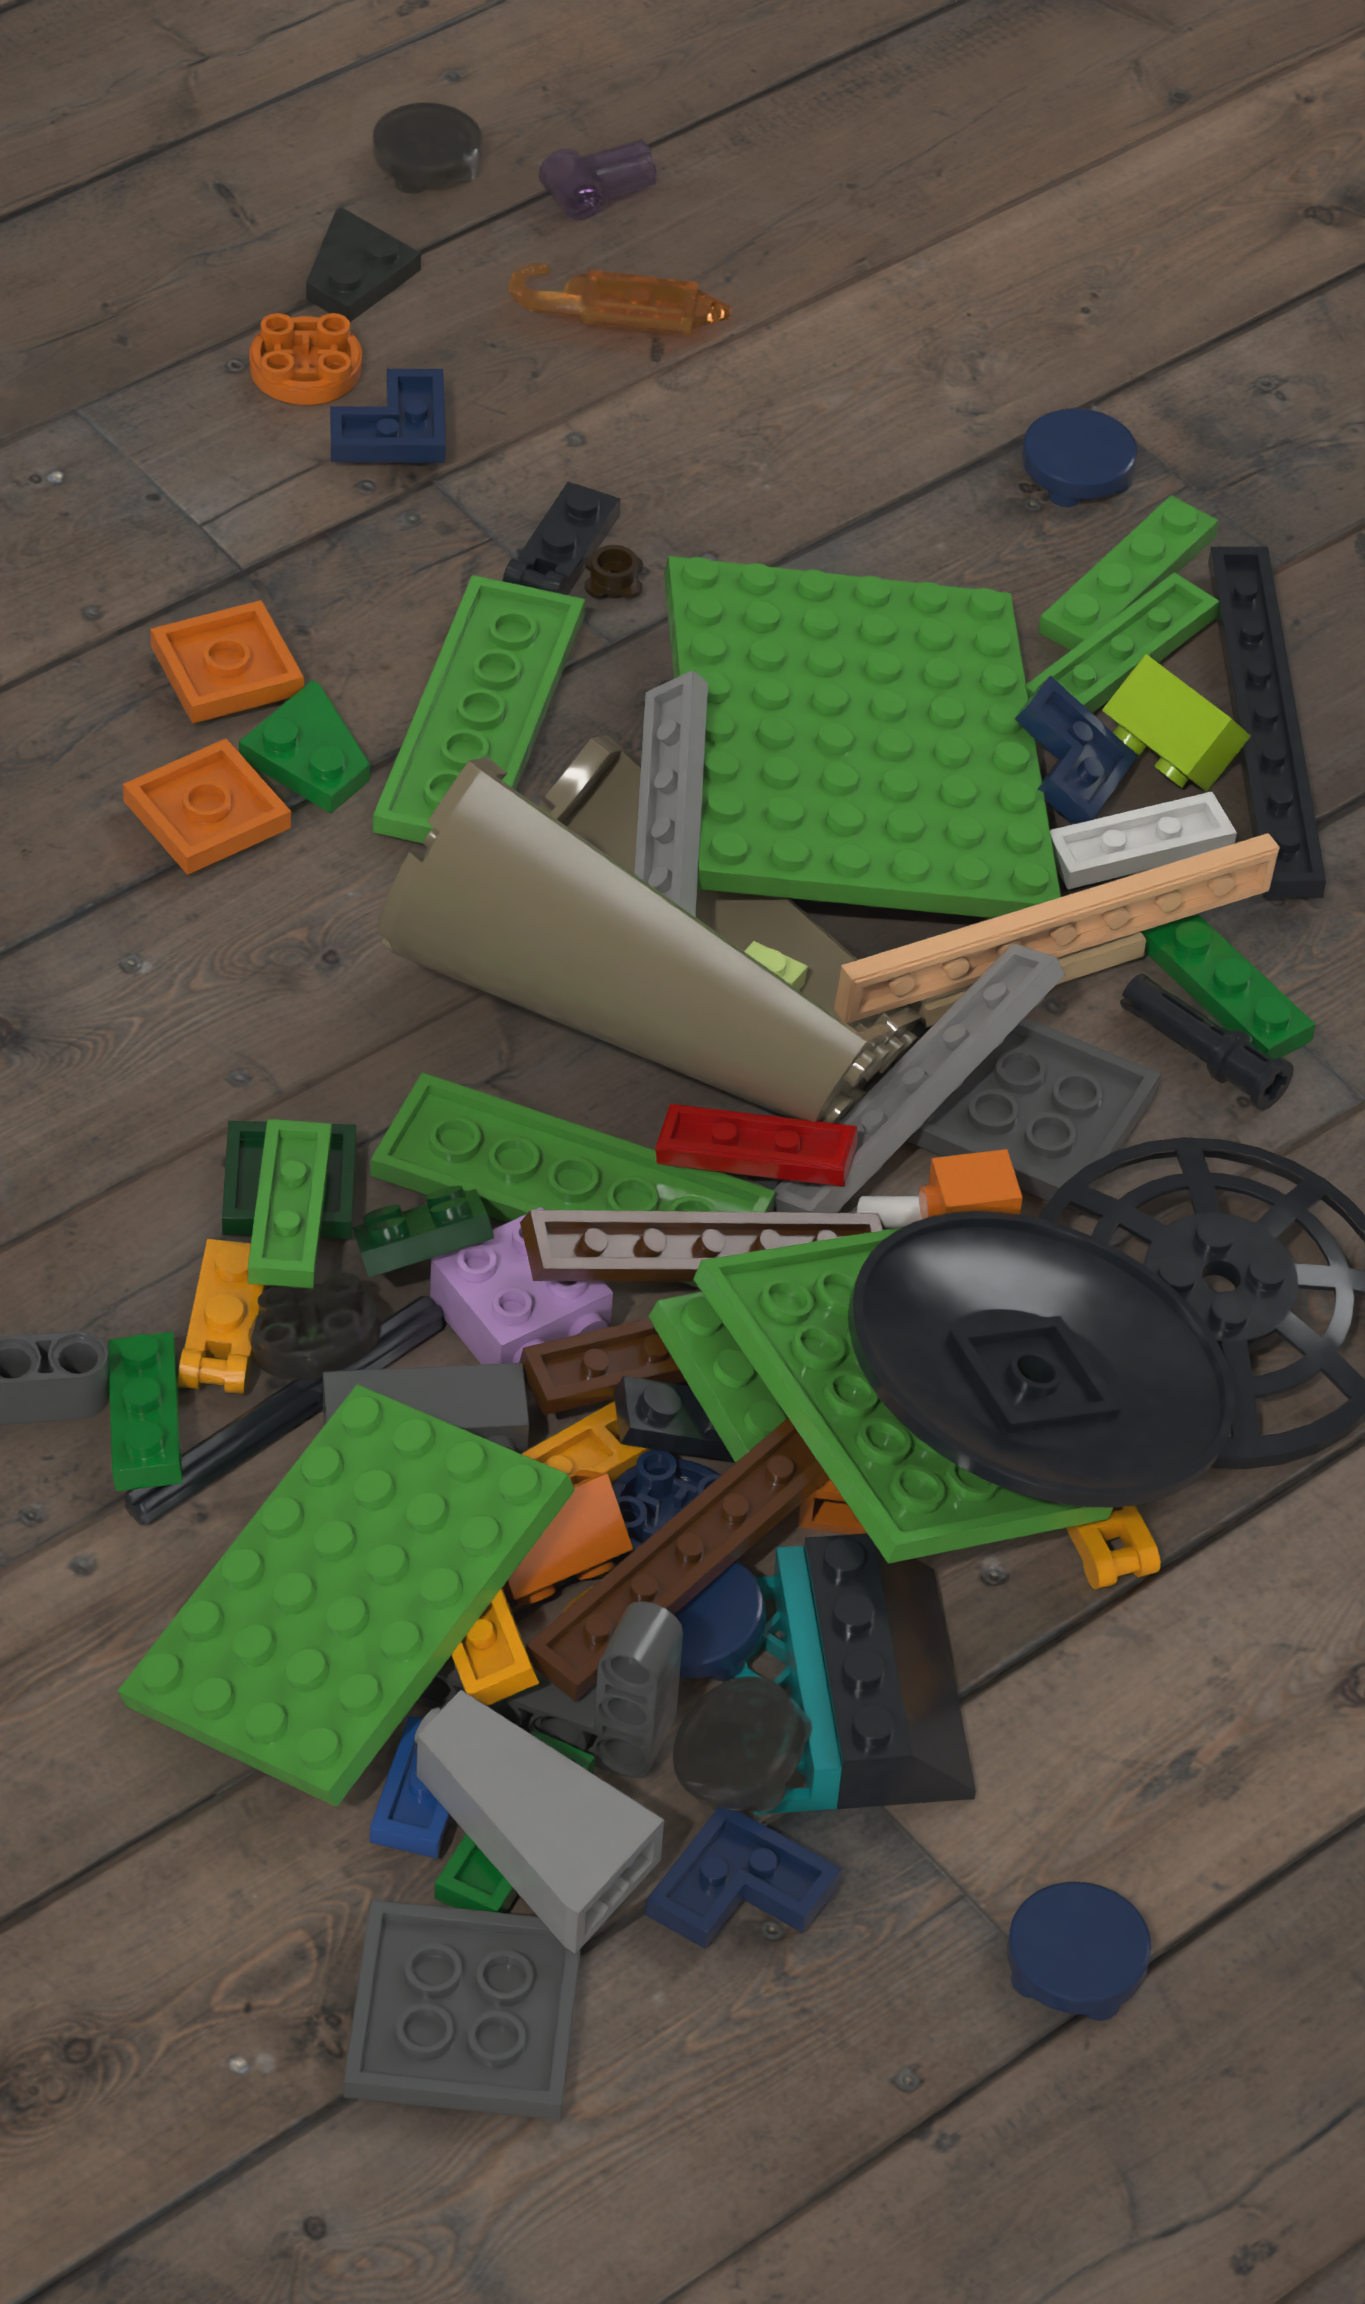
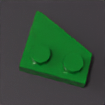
(308, 750)

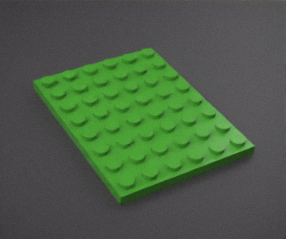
(861, 740)

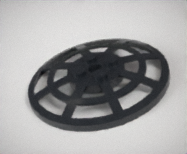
(1258, 1268)

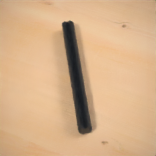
(278, 1415)

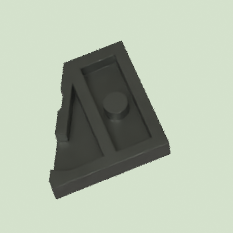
(358, 266)

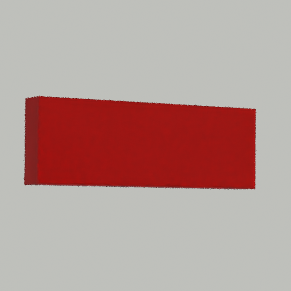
(756, 1145)

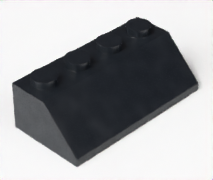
(887, 1676)

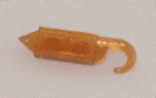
(622, 300)

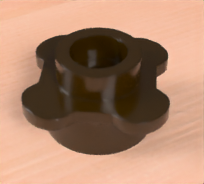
(614, 573)

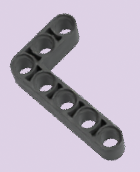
(52, 1377)
(620, 1716)

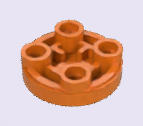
(305, 358)

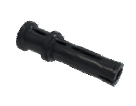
(1227, 1053)

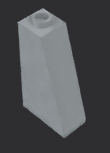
(538, 1817)

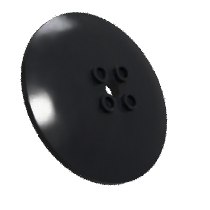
(1041, 1359)

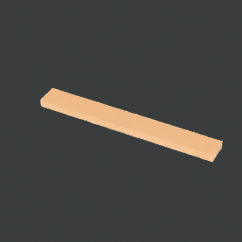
(1056, 927)

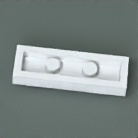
(1140, 839)

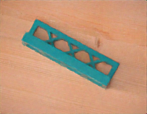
(805, 1677)

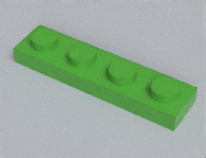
(1130, 570)
(1149, 626)

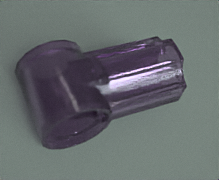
(585, 182)

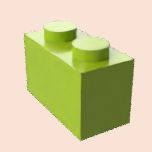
(1176, 724)

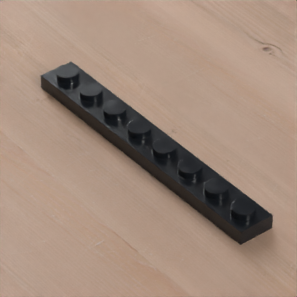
(1266, 709)

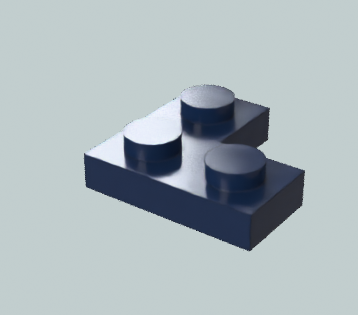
(403, 431)
(1087, 752)
(737, 1862)

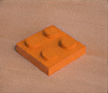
(226, 661)
(206, 806)

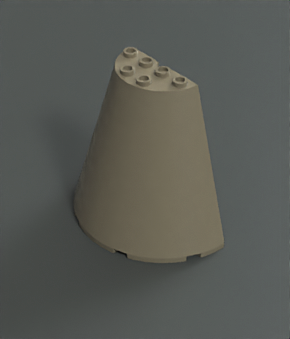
(560, 924)

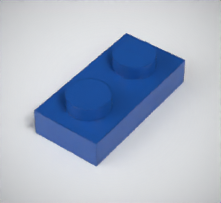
(407, 1811)

